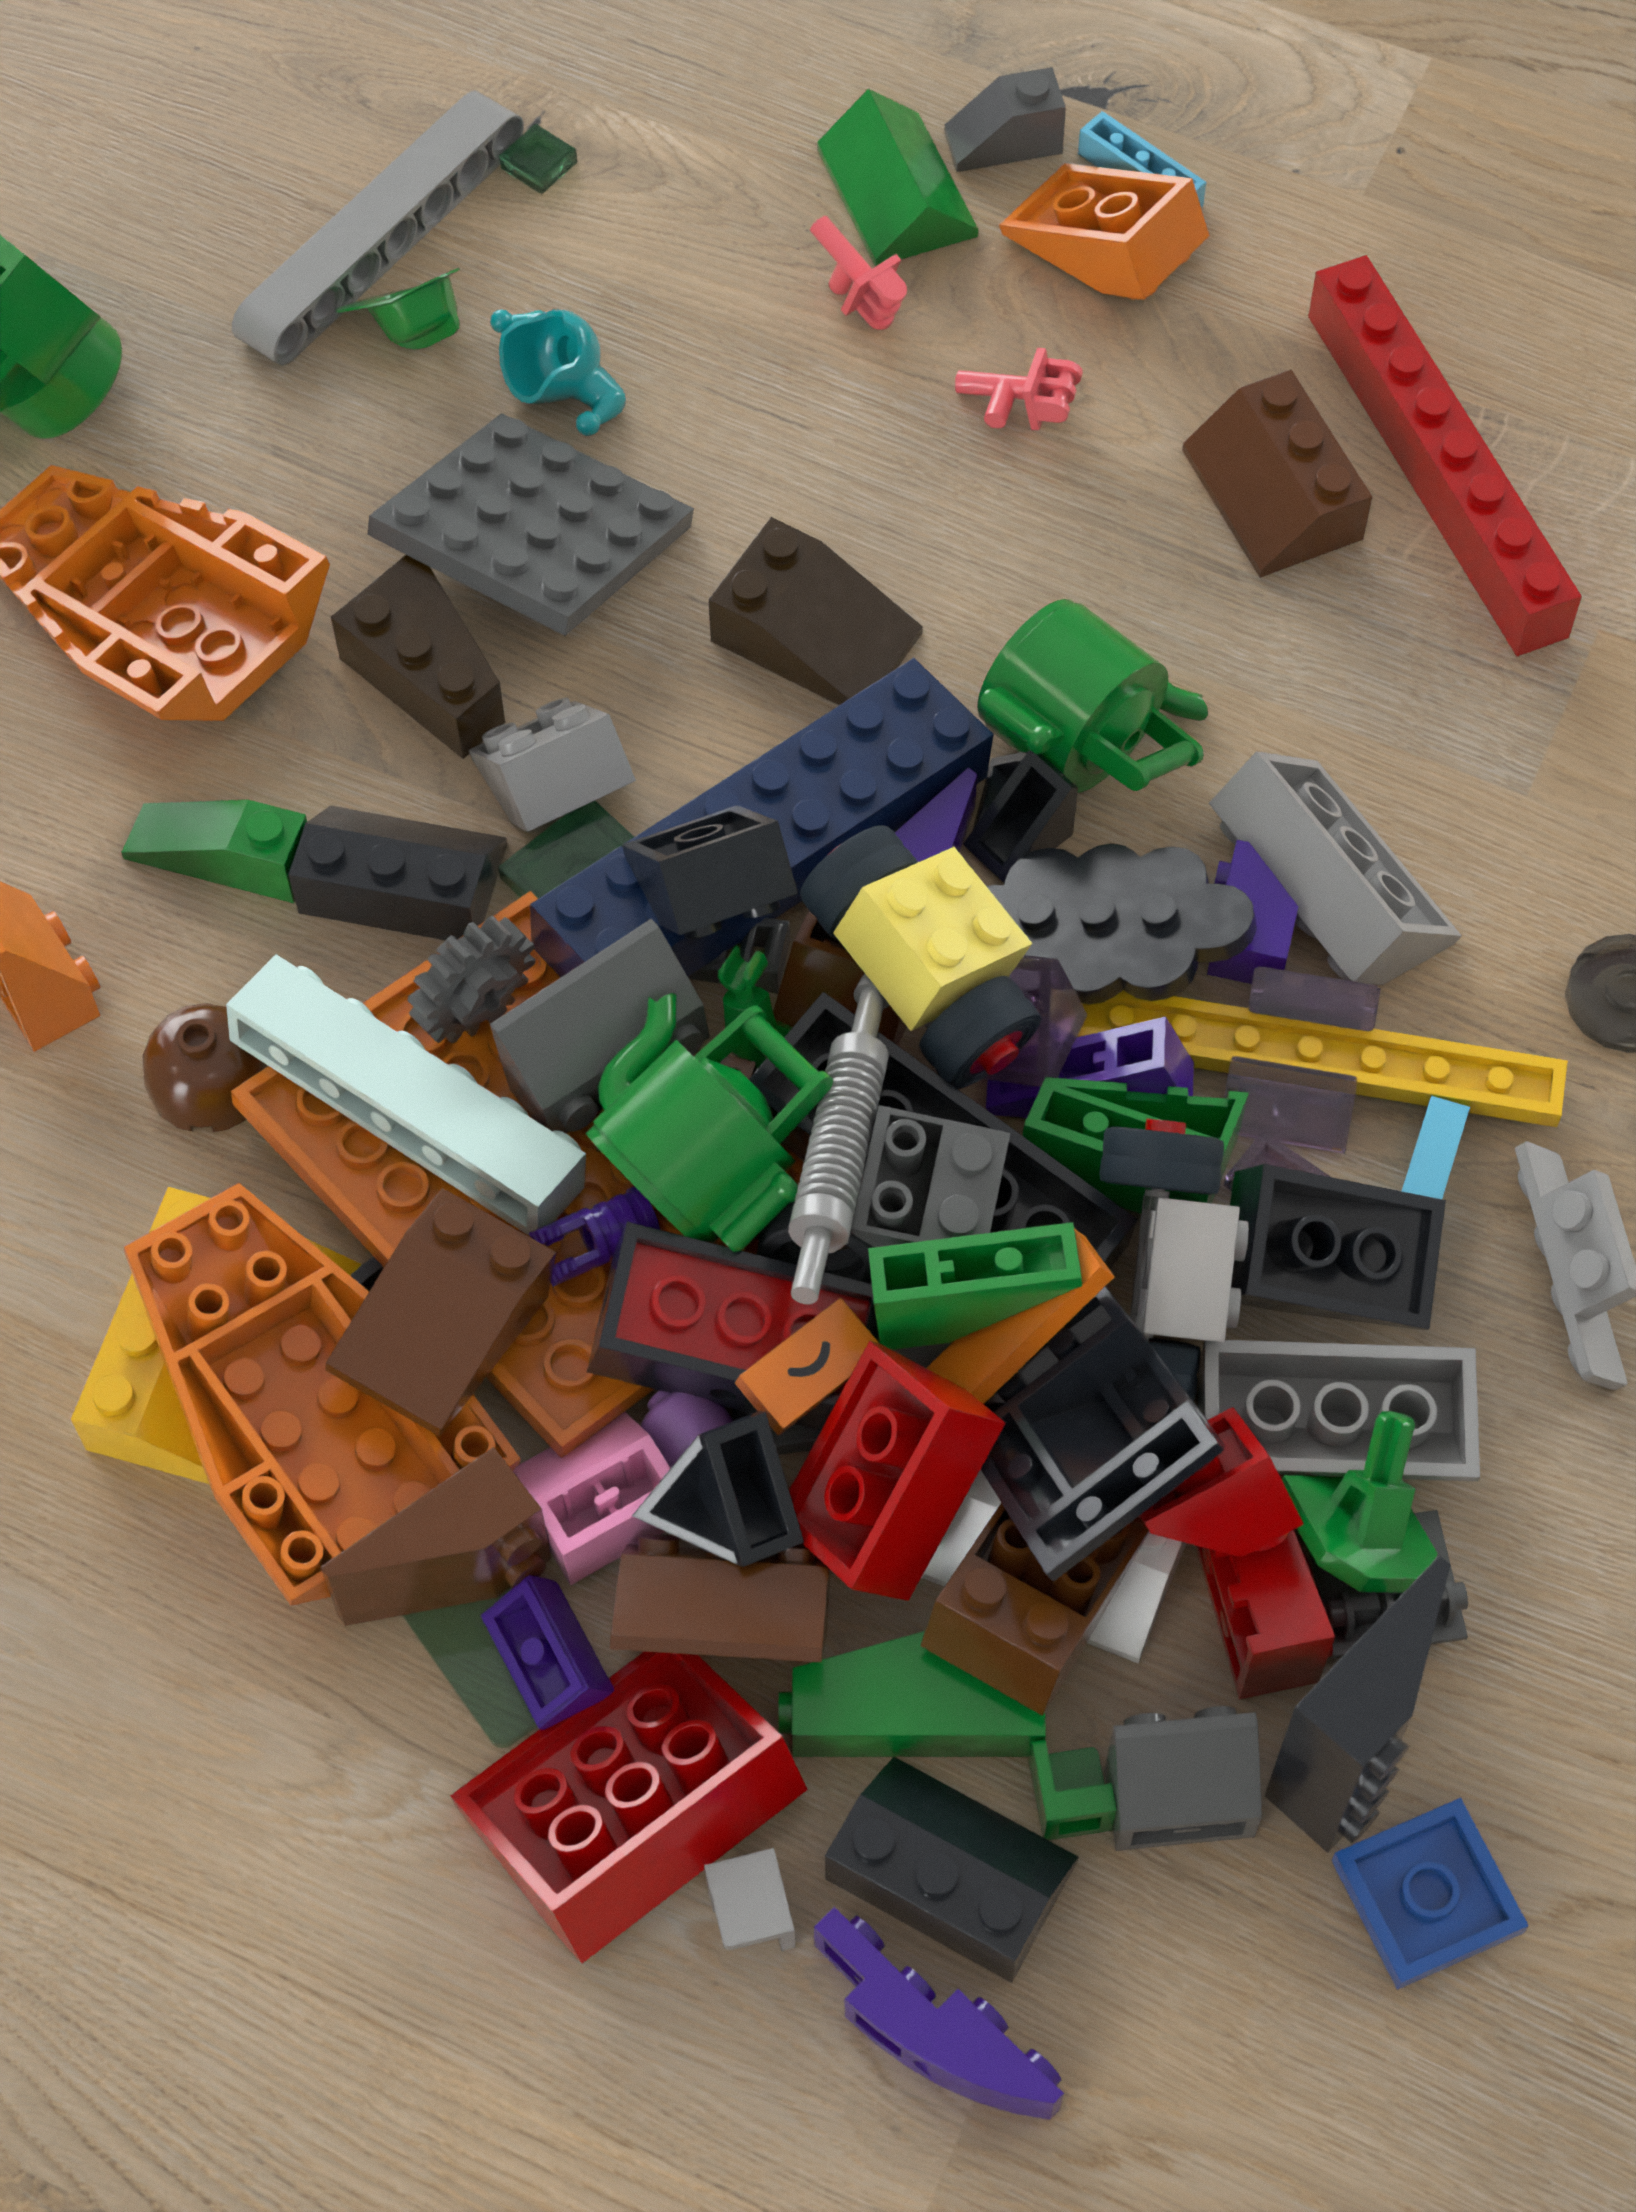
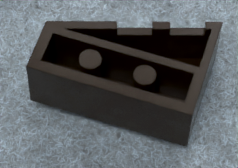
(420, 655)

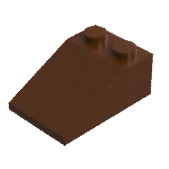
(443, 1311)
(445, 1549)

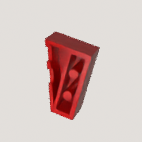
(1268, 1617)

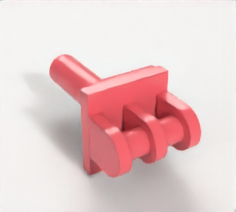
(874, 291)
(1044, 390)

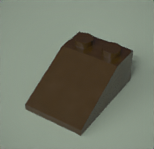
(809, 616)

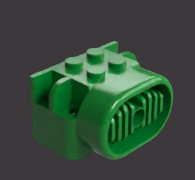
(53, 350)

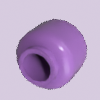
(678, 1419)

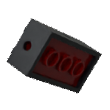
(701, 1315)

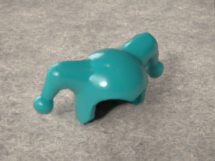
(554, 360)

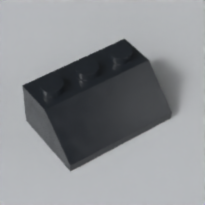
(395, 873)
(949, 1867)

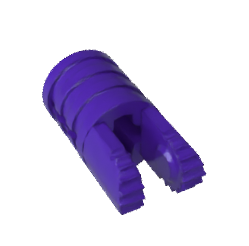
(599, 1230)

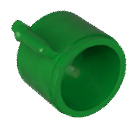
(1087, 700)
(700, 1131)

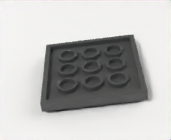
(531, 523)

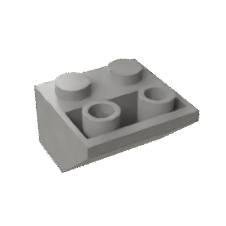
(552, 762)

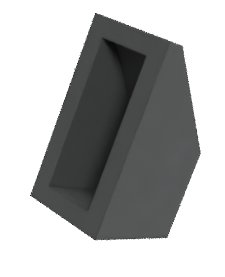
(1009, 122)

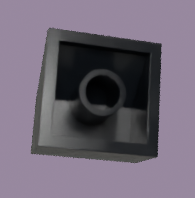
(712, 870)

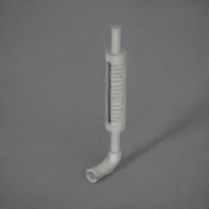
(839, 1143)

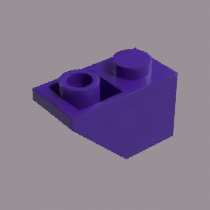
(1273, 911)

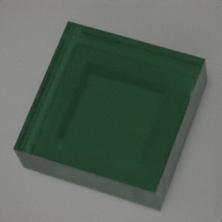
(538, 158)

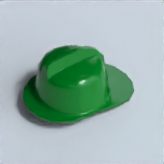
(416, 314)

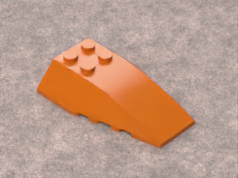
(158, 593)

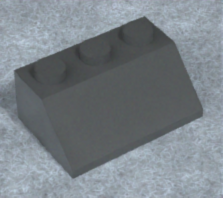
(575, 1026)

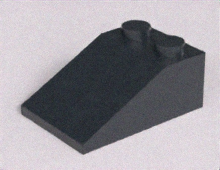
(1336, 1247)

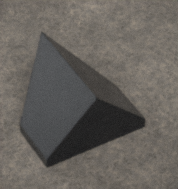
(1021, 810)
(727, 1494)

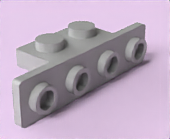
(1586, 1257)

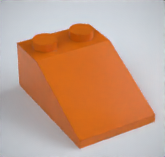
(1111, 226)
(38, 978)

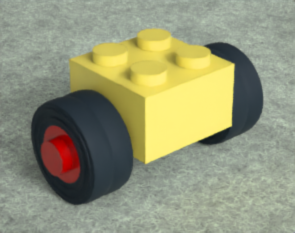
(930, 947)

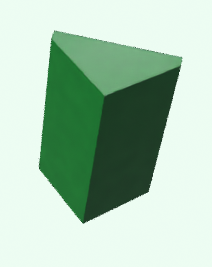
(894, 180)

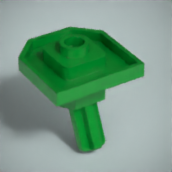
(1364, 1521)

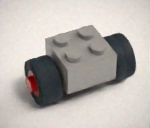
(1182, 1244)

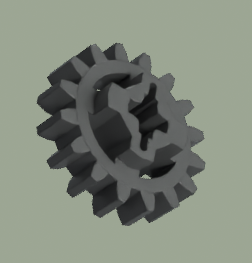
(471, 979)

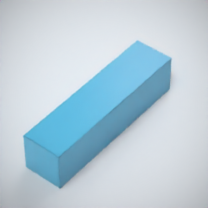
(1114, 146)
(1436, 1148)

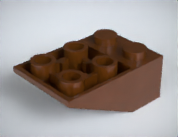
(1013, 1622)

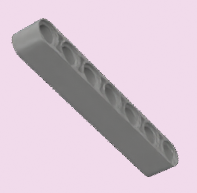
(376, 228)

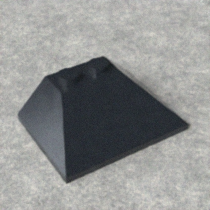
(1092, 1436)

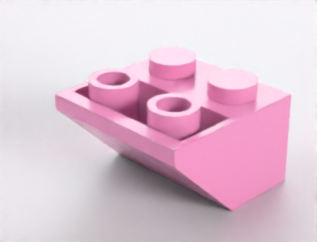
(594, 1494)

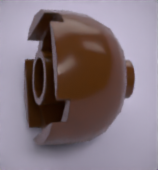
(195, 1067)

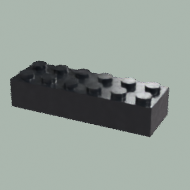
(1032, 1186)

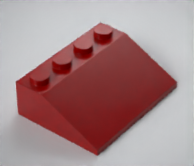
(630, 1797)

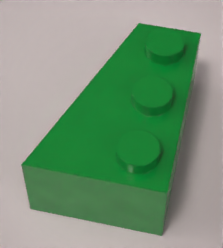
(1073, 1116)

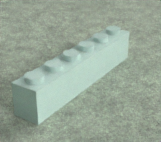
(407, 1095)

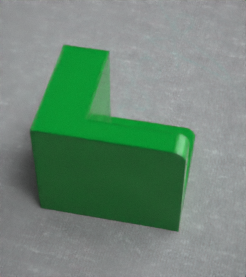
(1070, 1792)

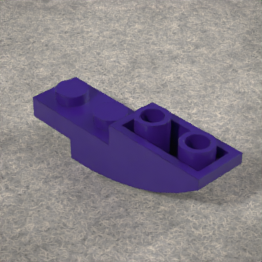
(953, 2045)

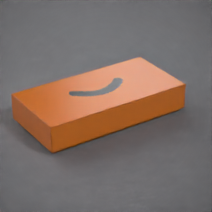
(806, 1366)

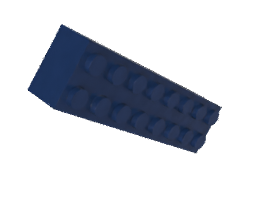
(842, 774)

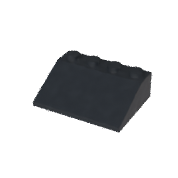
(1353, 1721)

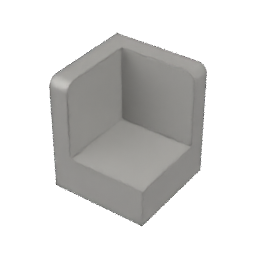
(750, 1901)

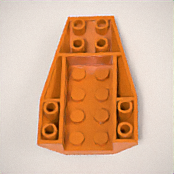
(286, 1446)

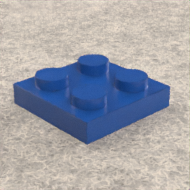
(1429, 1893)

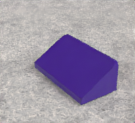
(546, 1651)

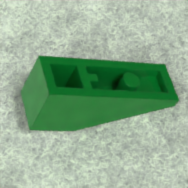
(220, 842)
(965, 1283)

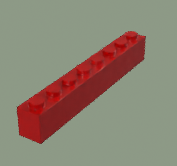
(1444, 457)

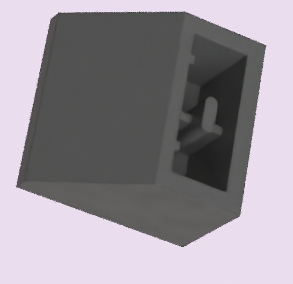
(928, 1179)
(1185, 1778)

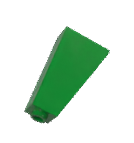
(901, 1705)

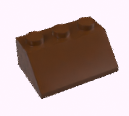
(1279, 475)
(709, 1606)

